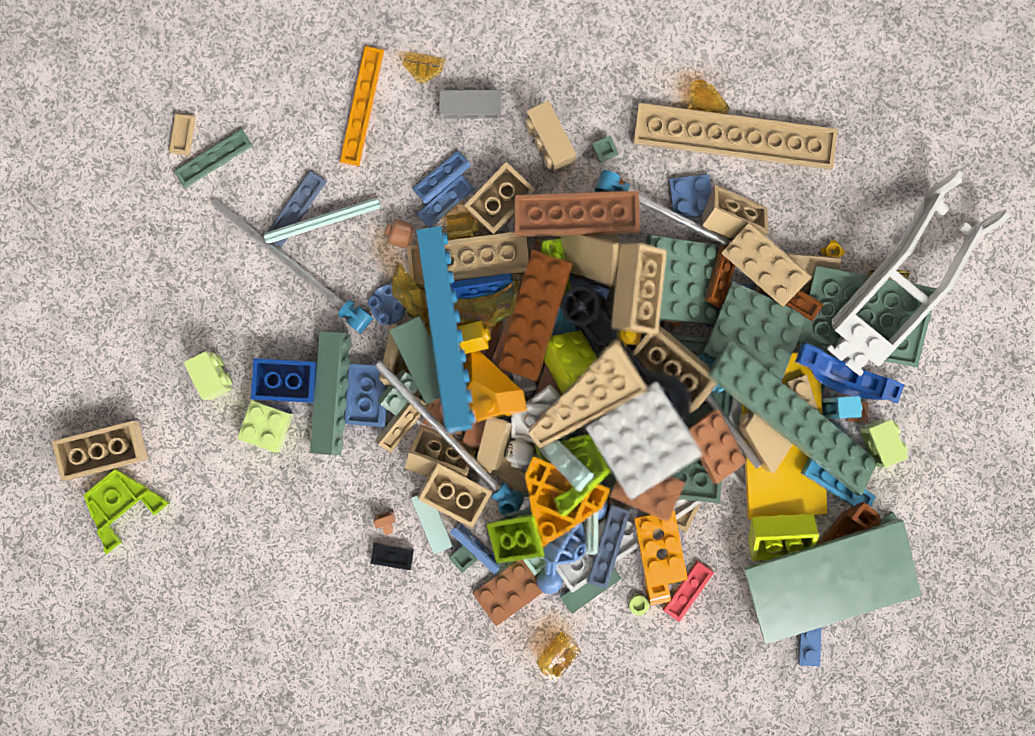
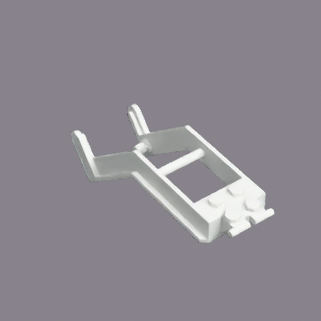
(857, 337)

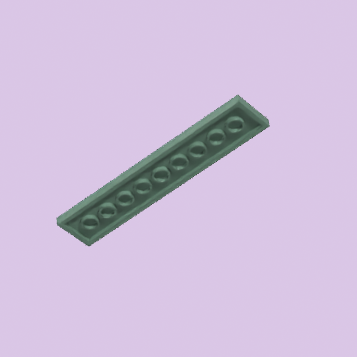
(793, 418)

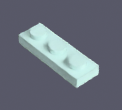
(567, 464)

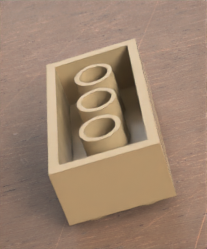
(639, 288)
(668, 356)
(100, 450)

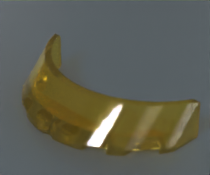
(486, 309)

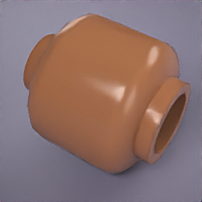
(399, 233)

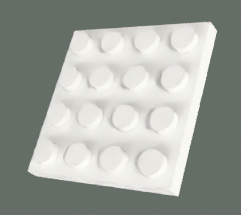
(644, 441)

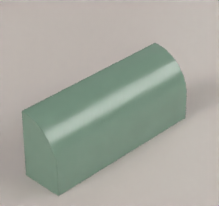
(419, 357)

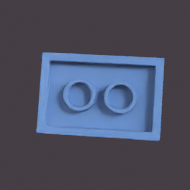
(362, 396)

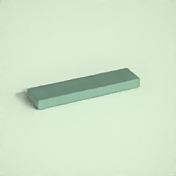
(213, 158)

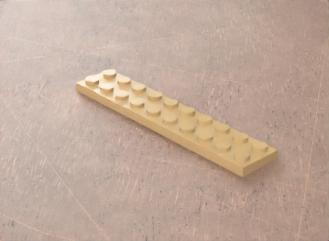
(735, 136)

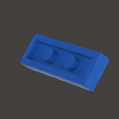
(481, 286)

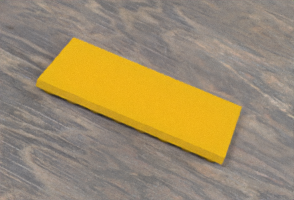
(786, 489)

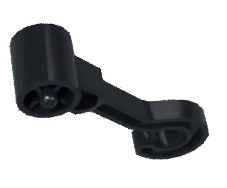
(590, 310)

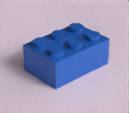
(283, 380)

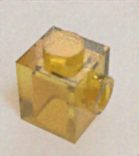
(461, 226)

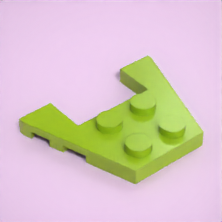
(591, 457)
(113, 498)

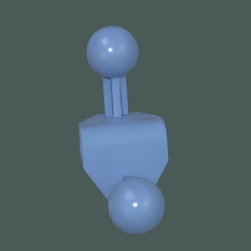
(563, 550)

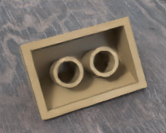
(730, 213)
(430, 449)
(454, 495)

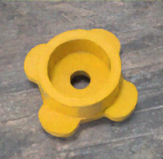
(838, 251)

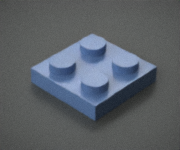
(690, 195)

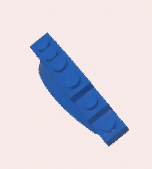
(840, 378)

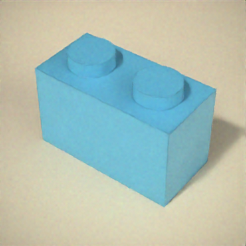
(841, 407)

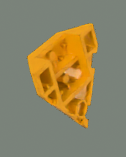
(491, 389)
(547, 483)

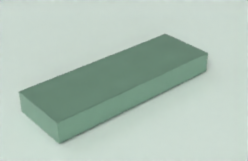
(586, 593)

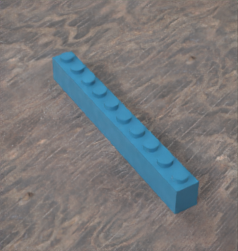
(444, 329)

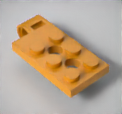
(658, 571)

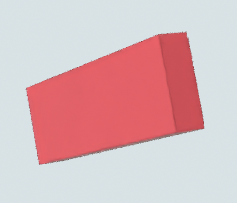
(688, 591)

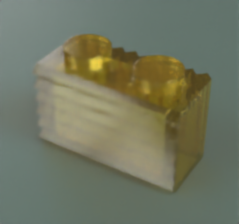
(558, 656)

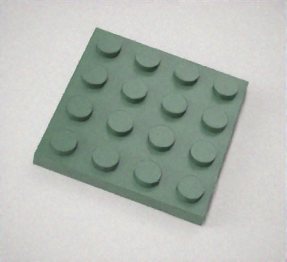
(686, 280)
(757, 327)

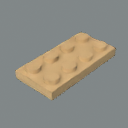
(766, 264)

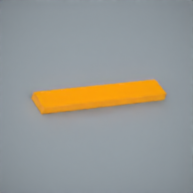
(362, 106)

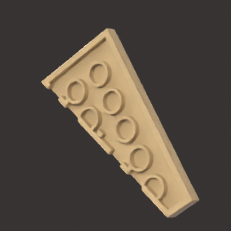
(600, 389)

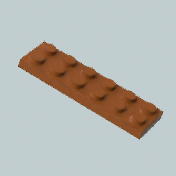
(535, 315)

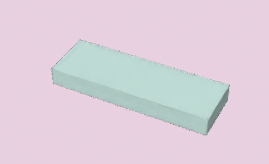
(432, 525)

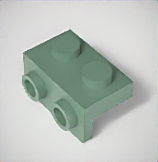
(392, 398)

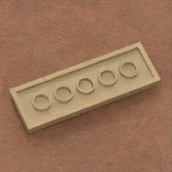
(478, 257)

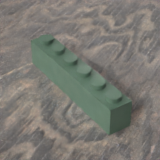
(330, 393)

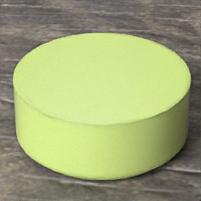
(638, 604)

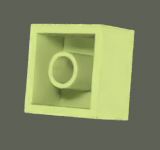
(208, 375)
(265, 426)
(884, 442)

